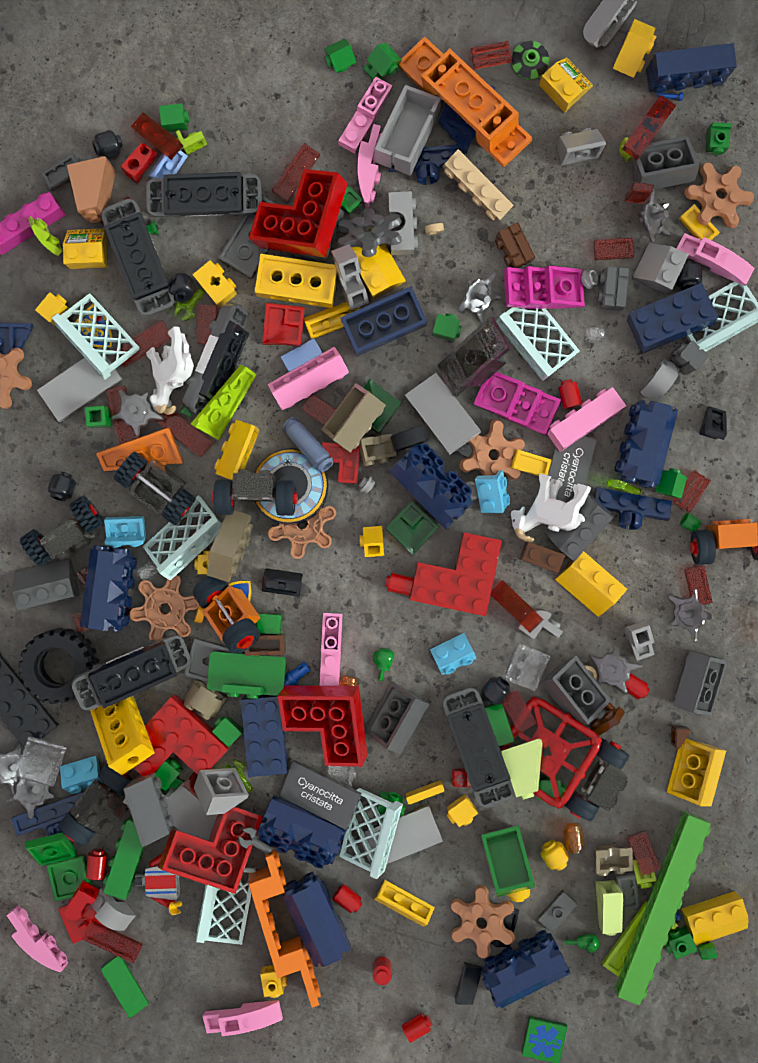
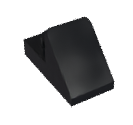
(714, 423)

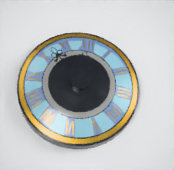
(309, 483)

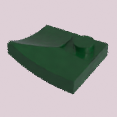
(391, 403)
(412, 527)

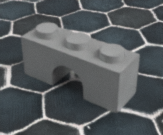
(403, 205)
(348, 273)

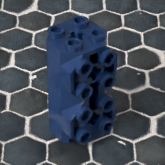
(647, 443)
(437, 491)
(107, 588)
(296, 829)
(316, 919)
(524, 970)

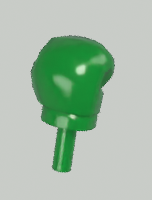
(383, 659)
(588, 942)

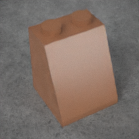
(92, 186)

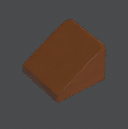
(678, 735)

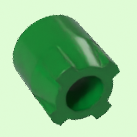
(690, 522)
(707, 951)

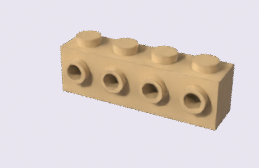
(477, 185)

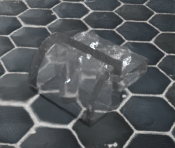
(526, 666)
(40, 761)

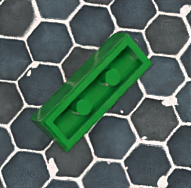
(124, 986)

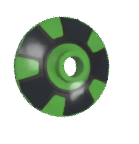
(526, 67)

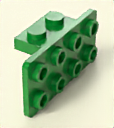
(246, 674)

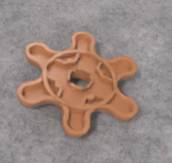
(709, 201)
(10, 377)
(493, 440)
(302, 537)
(152, 611)
(491, 912)

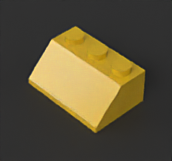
(379, 272)
(237, 449)
(591, 584)
(696, 772)
(716, 917)

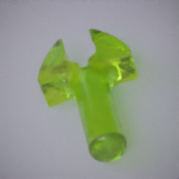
(188, 306)
(620, 485)
(240, 766)

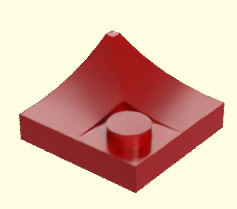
(283, 325)

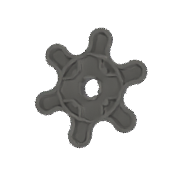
(379, 233)

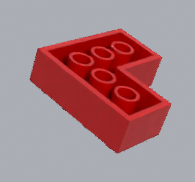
(308, 223)
(466, 586)
(333, 713)
(185, 734)
(212, 861)

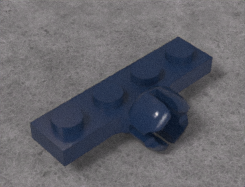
(431, 161)
(633, 507)
(46, 816)

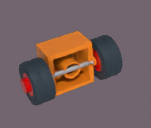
(723, 535)
(228, 613)

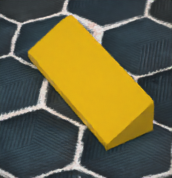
(327, 320)
(404, 903)

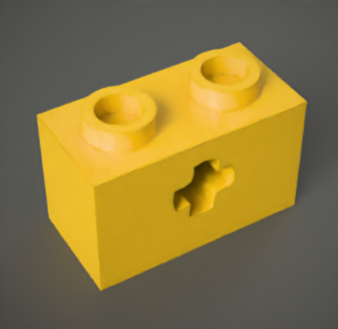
(207, 275)

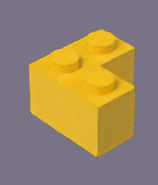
(636, 44)

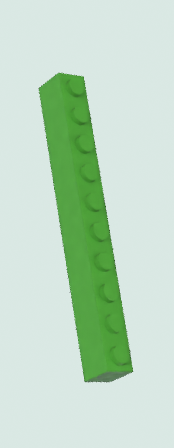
(662, 907)

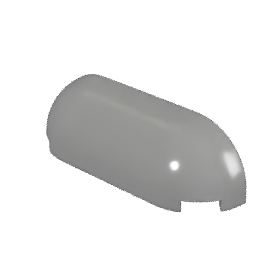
(607, 21)

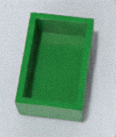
(508, 861)

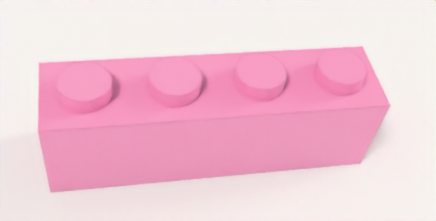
(308, 378)
(586, 419)

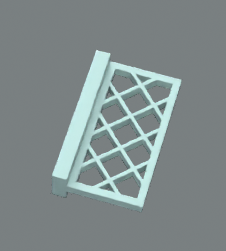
(732, 327)
(84, 347)
(527, 349)
(190, 546)
(385, 839)
(209, 905)

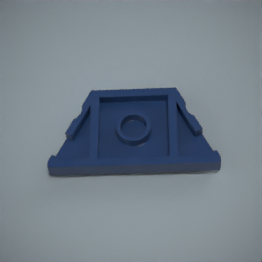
(457, 127)
(13, 336)

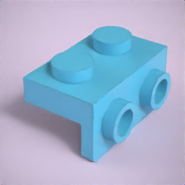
(492, 493)
(125, 531)
(453, 654)
(79, 774)

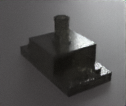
(475, 358)

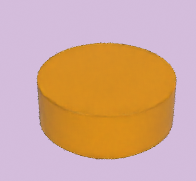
(199, 615)

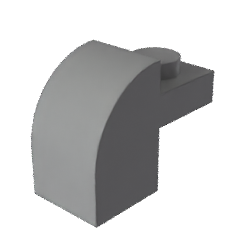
(660, 381)
(551, 625)
(640, 640)
(112, 913)

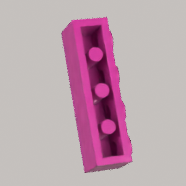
(16, 226)

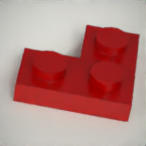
(348, 461)

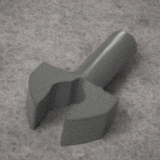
(253, 841)

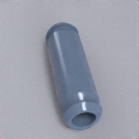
(307, 444)

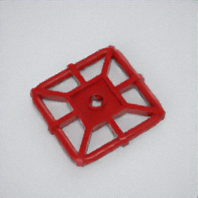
(560, 750)

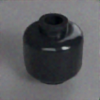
(107, 144)
(690, 275)
(181, 287)
(61, 486)
(496, 690)

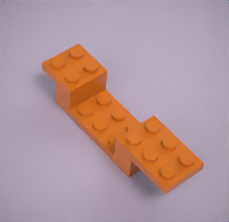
(469, 97)
(291, 954)

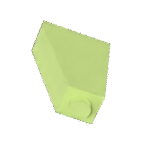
(524, 767)
(609, 907)

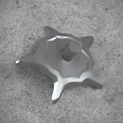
(654, 217)
(478, 296)
(136, 411)
(689, 614)
(614, 669)
(8, 766)
(31, 795)

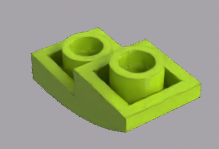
(42, 233)

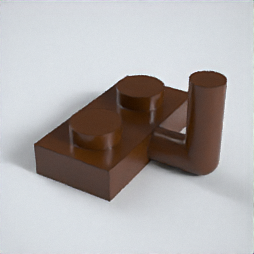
(609, 720)

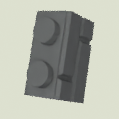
(613, 289)
(688, 357)

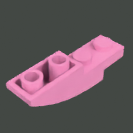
(366, 115)
(367, 170)
(717, 257)
(331, 649)
(39, 947)
(244, 1019)

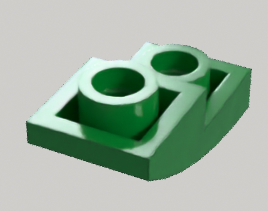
(499, 724)

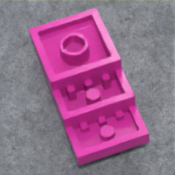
(543, 287)
(518, 402)

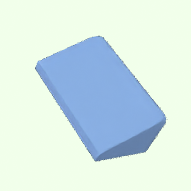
(166, 166)
(301, 355)

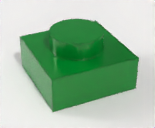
(351, 200)

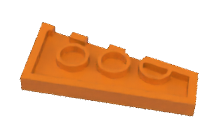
(153, 446)

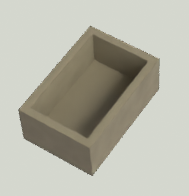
(353, 417)
(229, 546)

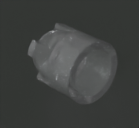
(595, 333)
(146, 571)

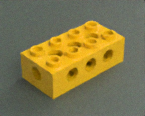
(290, 269)
(126, 742)

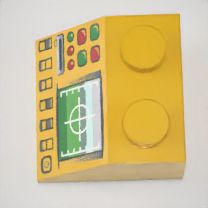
(564, 84)
(85, 249)

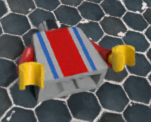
(160, 885)

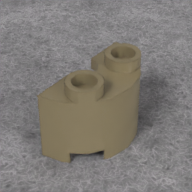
(376, 449)
(204, 700)
(614, 859)

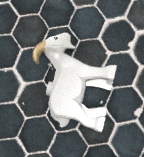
(170, 372)
(549, 510)

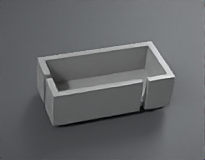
(407, 129)

